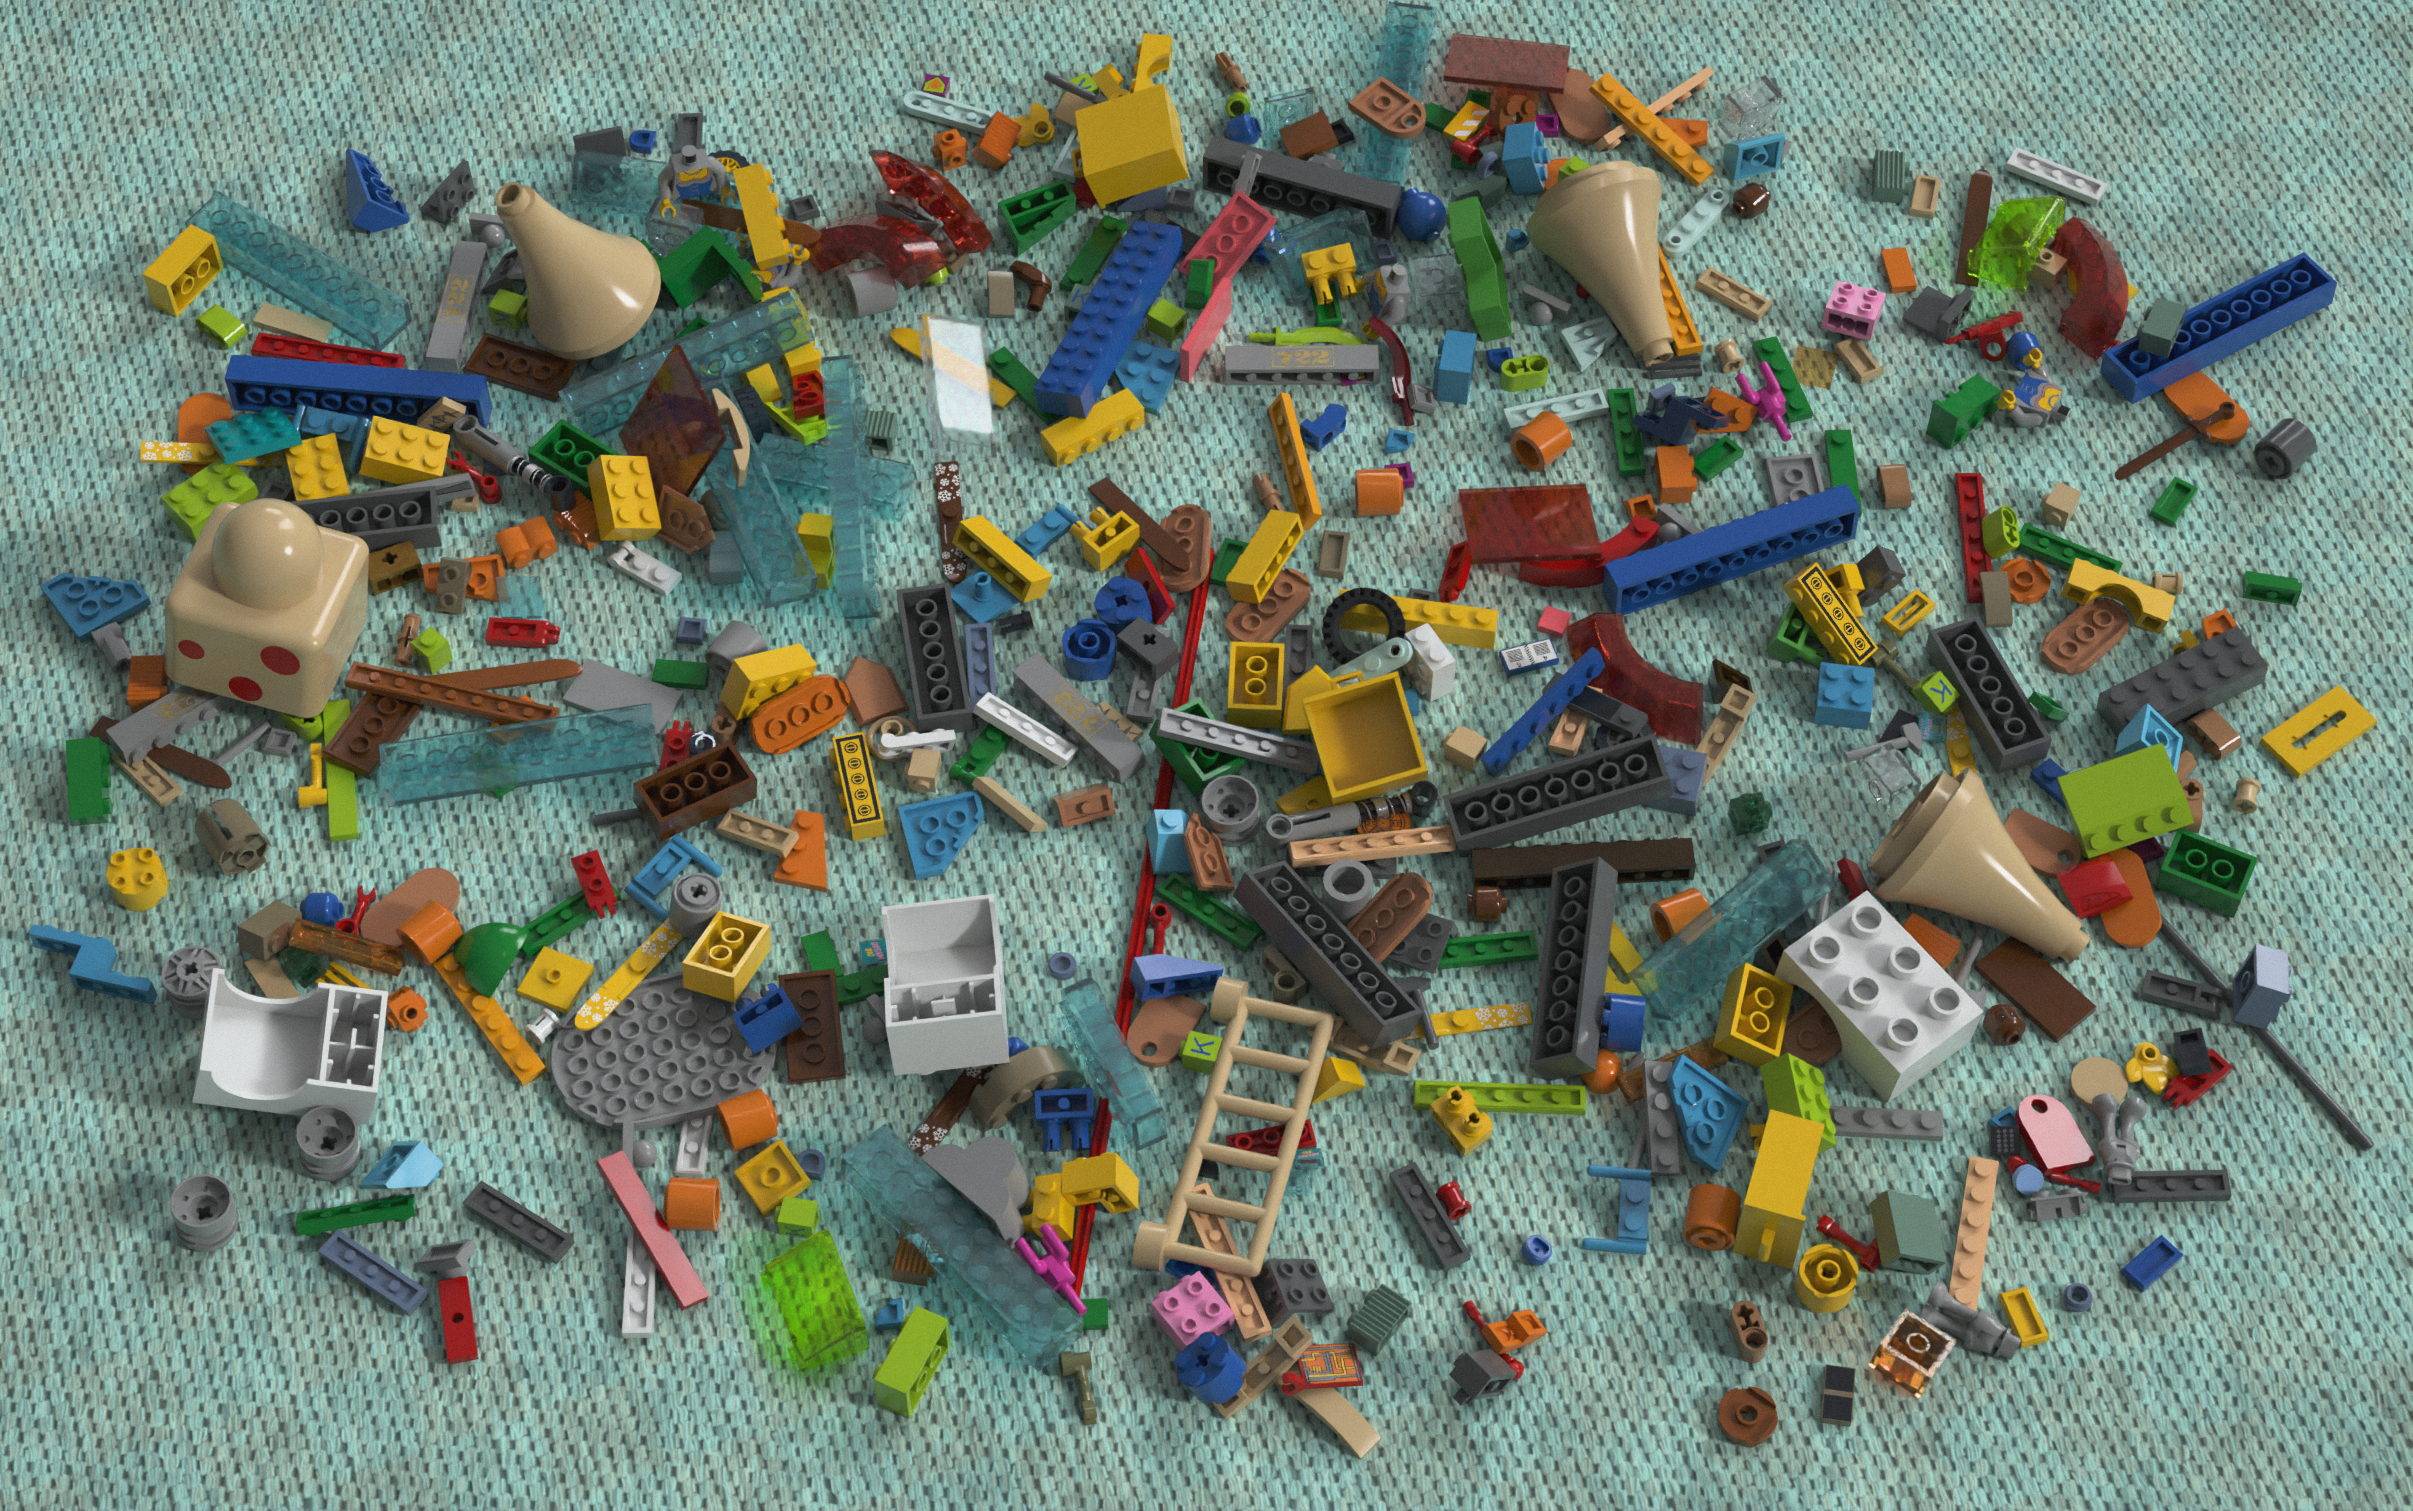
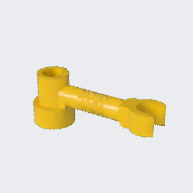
(314, 793)

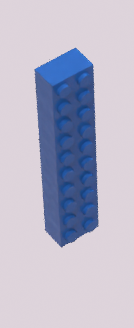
(1109, 319)
(2223, 327)
(351, 389)
(1731, 550)

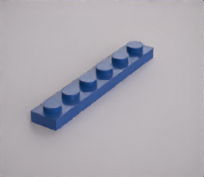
(1542, 712)

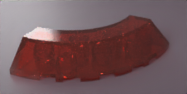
(935, 196)
(881, 240)
(2101, 287)
(1671, 703)

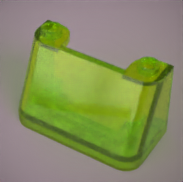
(2015, 240)
(816, 1302)

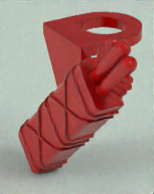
(1988, 332)

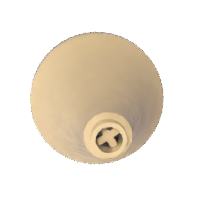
(1606, 236)
(582, 283)
(1961, 860)

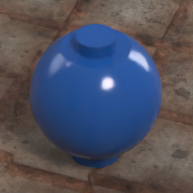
(1421, 216)

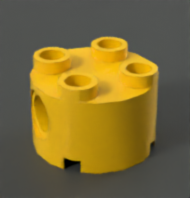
(137, 878)

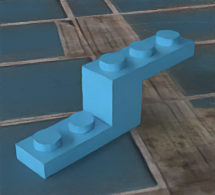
(93, 964)

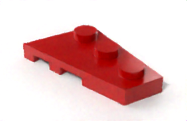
(808, 395)

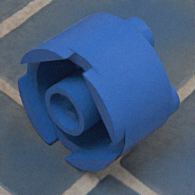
(1121, 603)
(1089, 650)
(1622, 1022)
(1210, 1369)

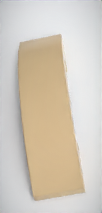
(729, 414)
(1726, 727)
(1389, 1058)
(1269, 1365)
(1338, 1415)

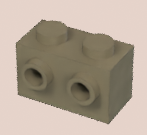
(267, 930)

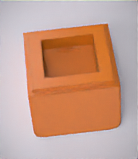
(1640, 506)

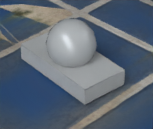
(489, 228)
(1545, 306)
(1673, 524)
(875, 1027)
(640, 1152)
(449, 1258)

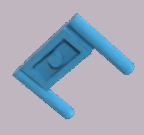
(324, 422)
(1047, 531)
(663, 870)
(1632, 1210)

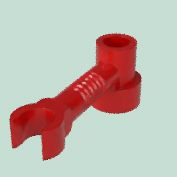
(1468, 151)
(490, 490)
(363, 902)
(1159, 924)
(1869, 1254)

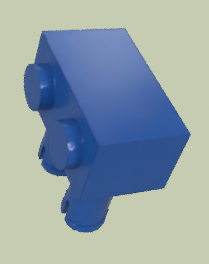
(766, 1018)
(1065, 1107)

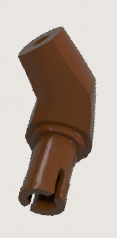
(1036, 280)

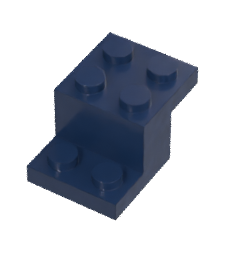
(1680, 421)

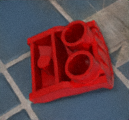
(2094, 886)

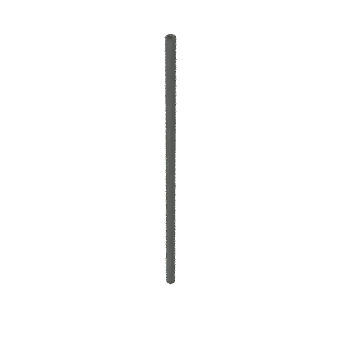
(2273, 1043)

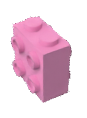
(1853, 310)
(1191, 1310)

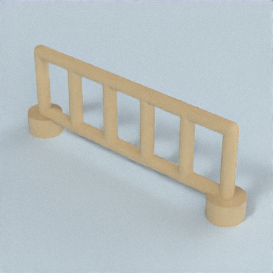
(1231, 1006)

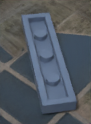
(980, 662)
(373, 1272)

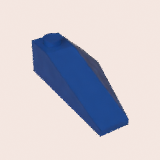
(369, 198)

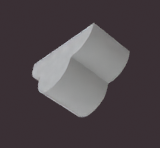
(987, 1180)

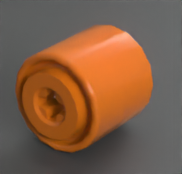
(1541, 441)
(1378, 492)
(1676, 912)
(430, 932)
(747, 1119)
(692, 1204)
(1712, 1217)

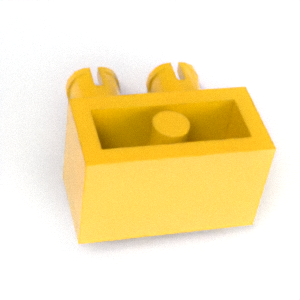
(1327, 266)
(1109, 541)
(1848, 584)
(1461, 1119)
(1049, 1207)

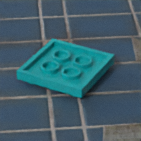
(252, 435)

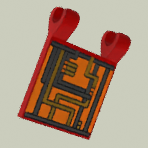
(1324, 1368)

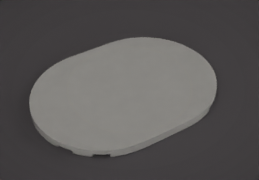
(657, 1058)

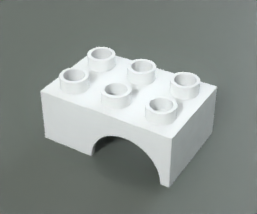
(945, 985)
(1883, 993)
(291, 1050)

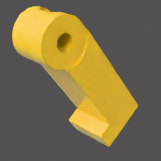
(1108, 81)

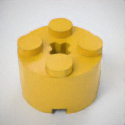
(1826, 1278)

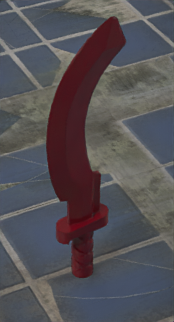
(1402, 369)

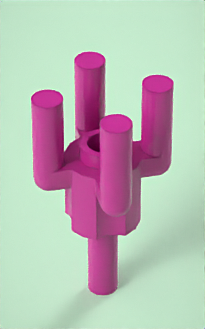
(1768, 400)
(1052, 1266)

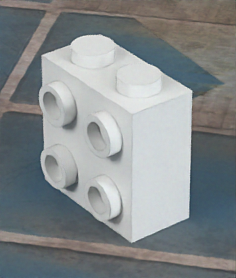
(1430, 664)

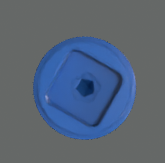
(1536, 1250)

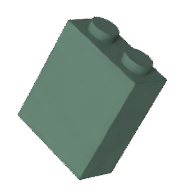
(1907, 1232)

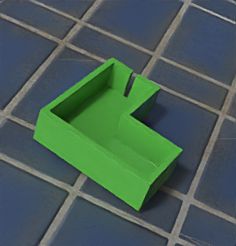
(1481, 268)

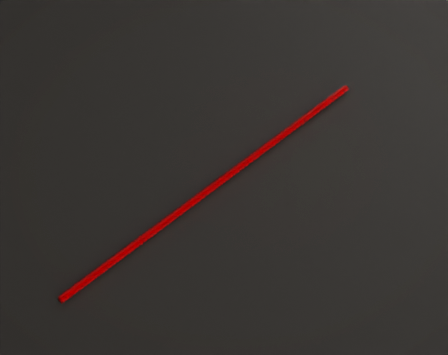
(1140, 920)

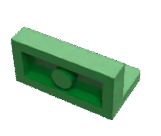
(2271, 588)

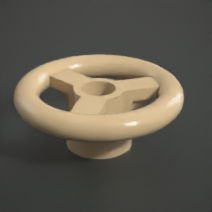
(891, 725)

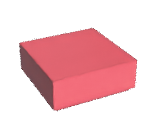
(1554, 621)

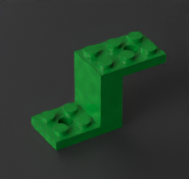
(701, 265)

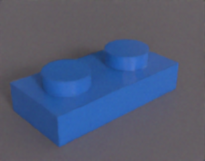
(2046, 778)

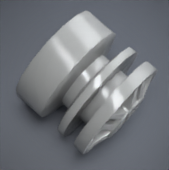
(1235, 798)
(187, 979)
(327, 1129)
(204, 1212)

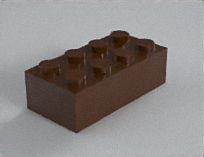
(695, 790)

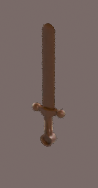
(2196, 427)

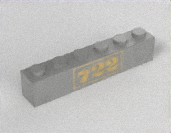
(457, 307)
(1300, 364)
(1078, 718)
(164, 721)

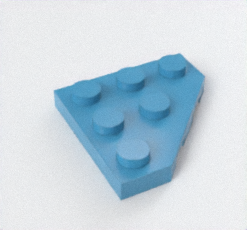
(1148, 373)
(93, 601)
(939, 830)
(1706, 1112)

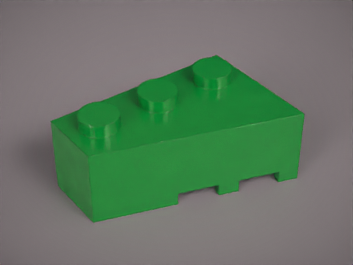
(1035, 213)
(1962, 411)
(88, 781)

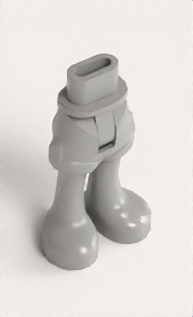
(2118, 1155)
(1981, 1334)

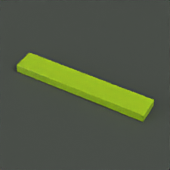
(340, 781)
(1507, 1096)

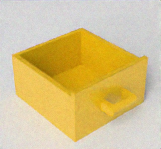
(1130, 145)
(1364, 737)
(1777, 1190)

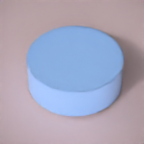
(2027, 1179)

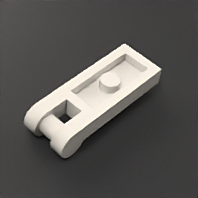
(645, 568)
(903, 746)

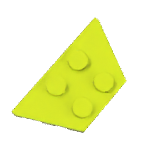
(805, 430)

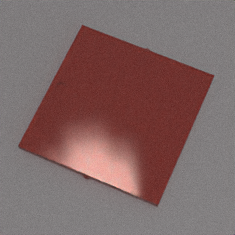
(1507, 63)
(674, 427)
(1529, 524)

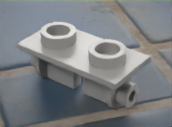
(2068, 1202)

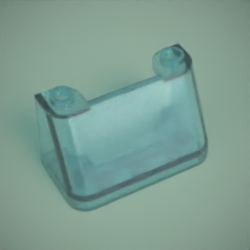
(1321, 232)

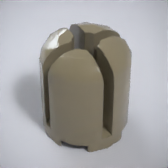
(229, 851)

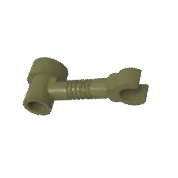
(1883, 656)
(1076, 1365)

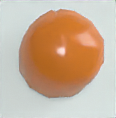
(1607, 1068)

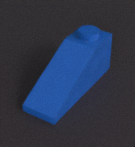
(1171, 976)

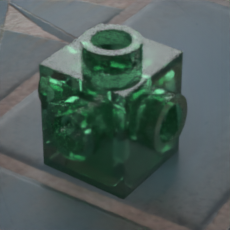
(1749, 813)
(302, 965)

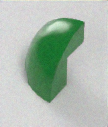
(488, 953)

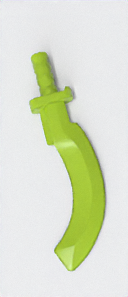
(1307, 335)

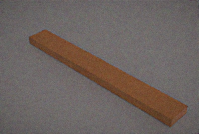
(445, 695)

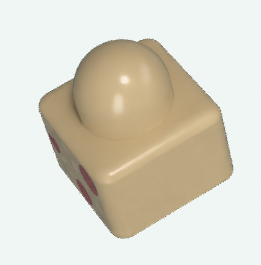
(267, 607)

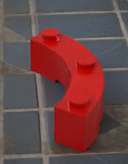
(1637, 536)

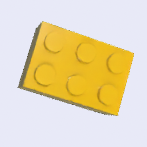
(183, 270)
(403, 452)
(317, 468)
(623, 498)
(763, 677)
(1255, 684)
(726, 956)
(1753, 1015)

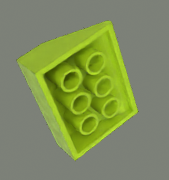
(2124, 800)

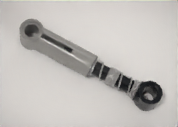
(476, 438)
(1347, 815)

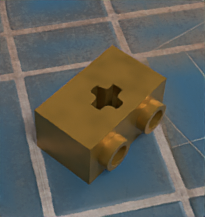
(394, 567)

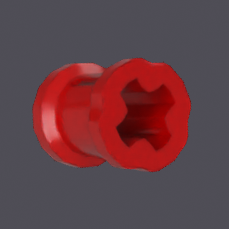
(1453, 1200)

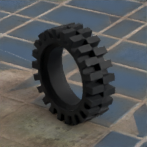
(1345, 602)

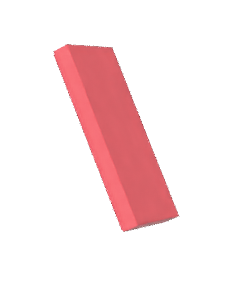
(1231, 237)
(1205, 330)

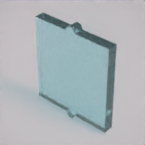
(520, 597)

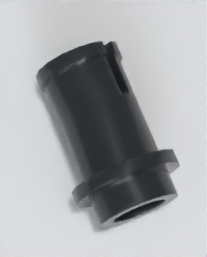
(1017, 622)

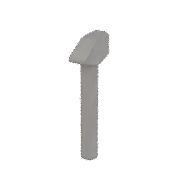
(1910, 738)
(241, 745)

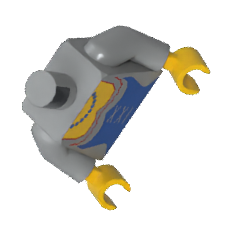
(691, 175)
(776, 276)
(1387, 293)
(2035, 397)

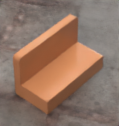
(1084, 804)

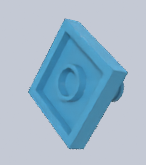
(982, 597)

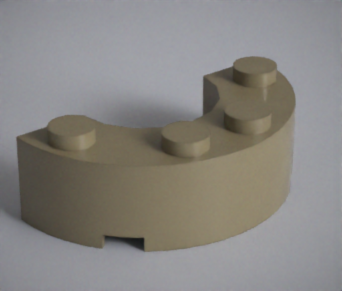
(1015, 1083)

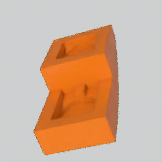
(1515, 1332)

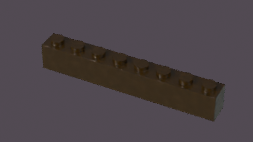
(1634, 860)

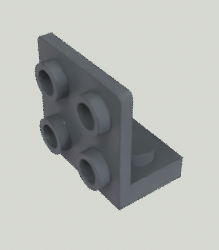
(604, 140)
(450, 195)
(1939, 313)
(1425, 943)
(1290, 1288)

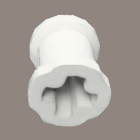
(542, 1026)

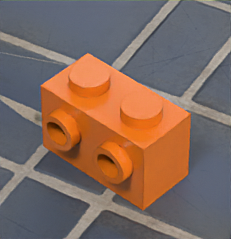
(1674, 474)

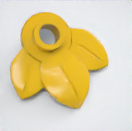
(1034, 125)
(2152, 1071)

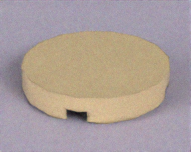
(2096, 1077)

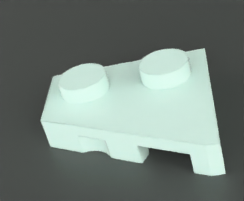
(1588, 340)

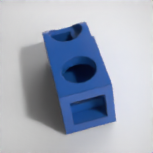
(1325, 427)

